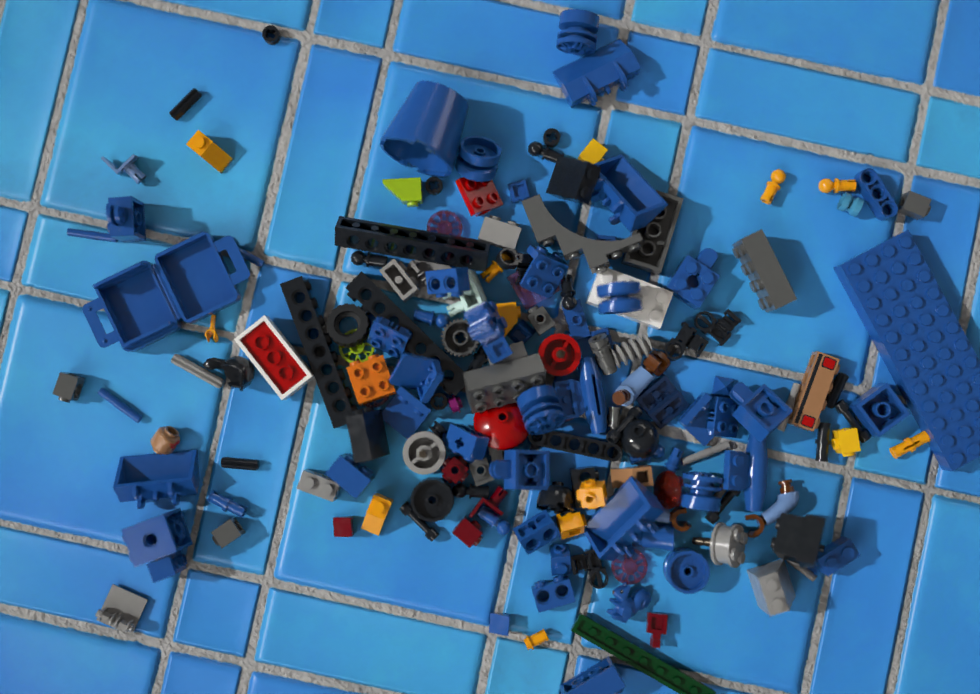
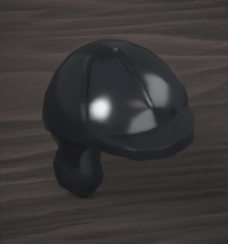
(237, 370)

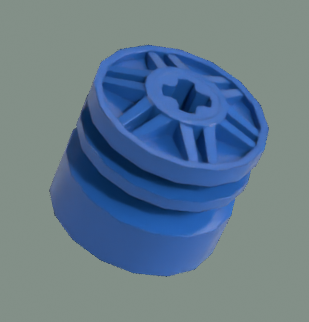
(577, 32)
(540, 409)
(701, 491)

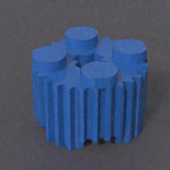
(485, 323)

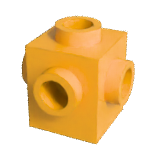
(592, 494)

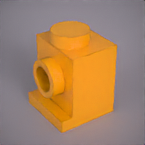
(571, 524)

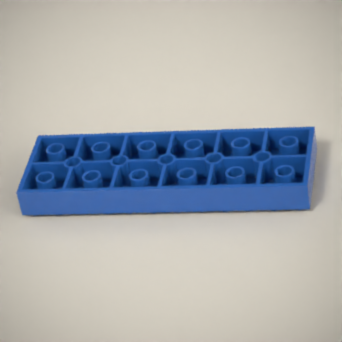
(919, 344)

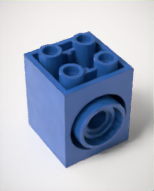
(156, 537)

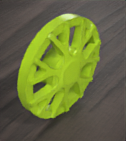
(356, 350)

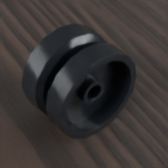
(424, 507)

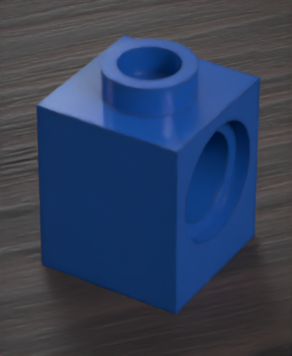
(497, 350)

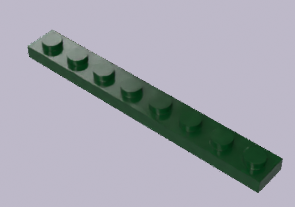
(638, 657)

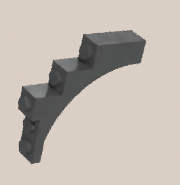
(597, 252)

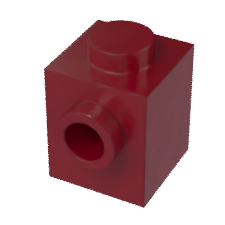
(468, 532)

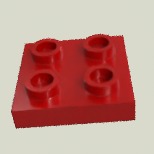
(479, 196)

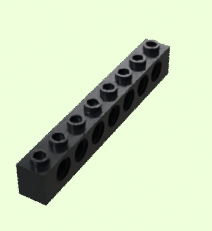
(412, 243)
(362, 283)
(291, 290)

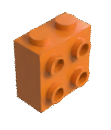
(370, 379)

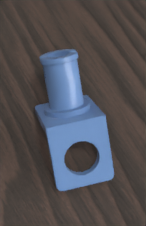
(128, 167)

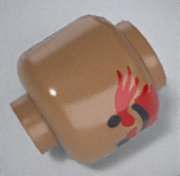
(165, 440)

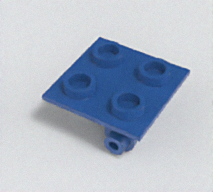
(388, 339)
(724, 422)

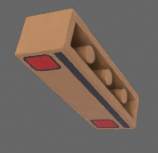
(813, 391)

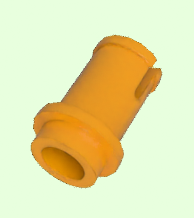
(535, 639)

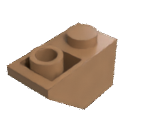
(641, 473)

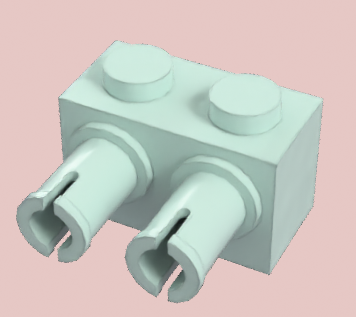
(469, 298)

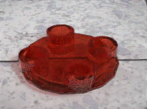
(668, 489)

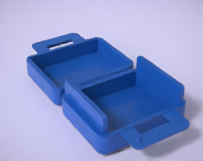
(152, 298)

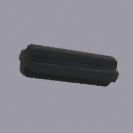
(185, 104)
(838, 386)
(238, 463)

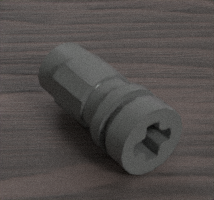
(603, 355)

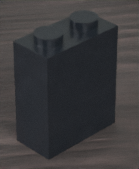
(573, 180)
(367, 434)

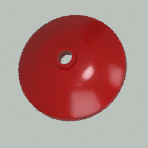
(502, 433)

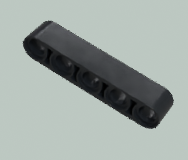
(583, 445)

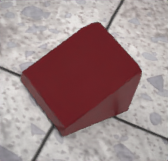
(343, 526)

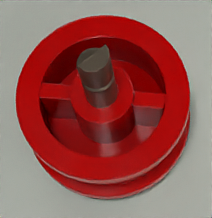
(559, 354)

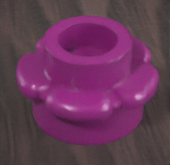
(455, 404)

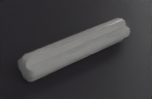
(197, 370)

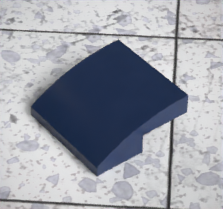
(662, 401)

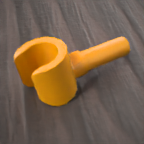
(211, 331)

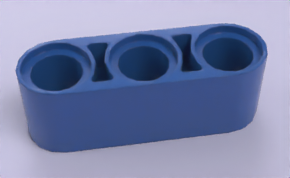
(884, 198)

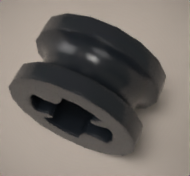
(272, 29)
(554, 142)
(433, 180)
(432, 401)
(438, 429)

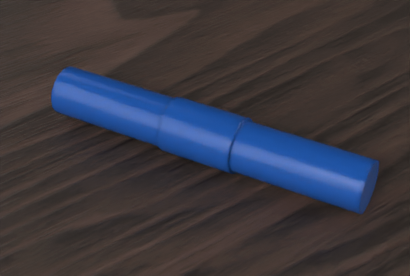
(90, 235)
(251, 258)
(120, 405)

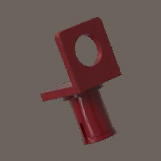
(492, 503)

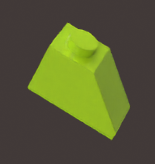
(406, 190)

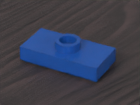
(576, 322)

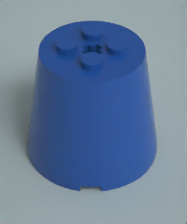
(427, 129)

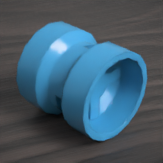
(850, 204)

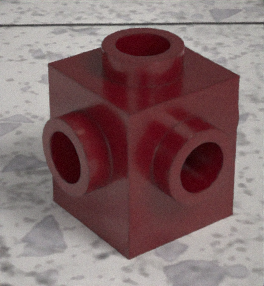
(458, 462)

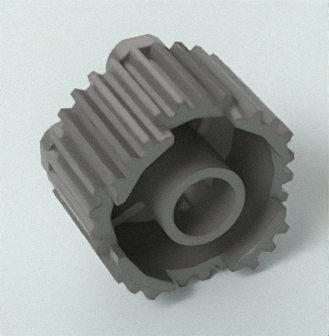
(451, 343)

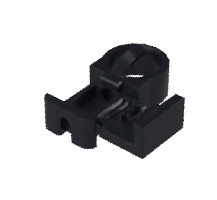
(517, 260)
(719, 329)
(688, 340)
(589, 562)

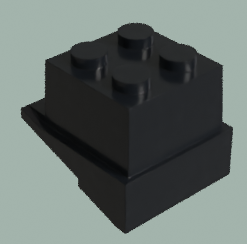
(799, 539)

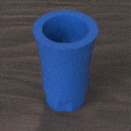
(661, 540)

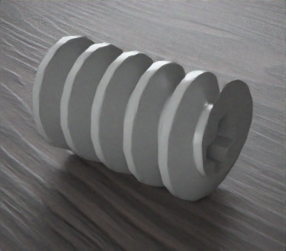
(630, 351)

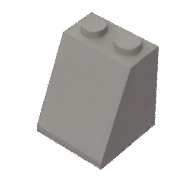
(772, 587)

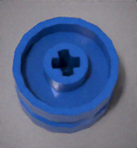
(478, 158)
(619, 297)
(696, 575)

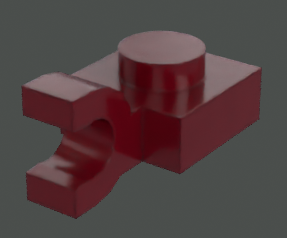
(656, 625)

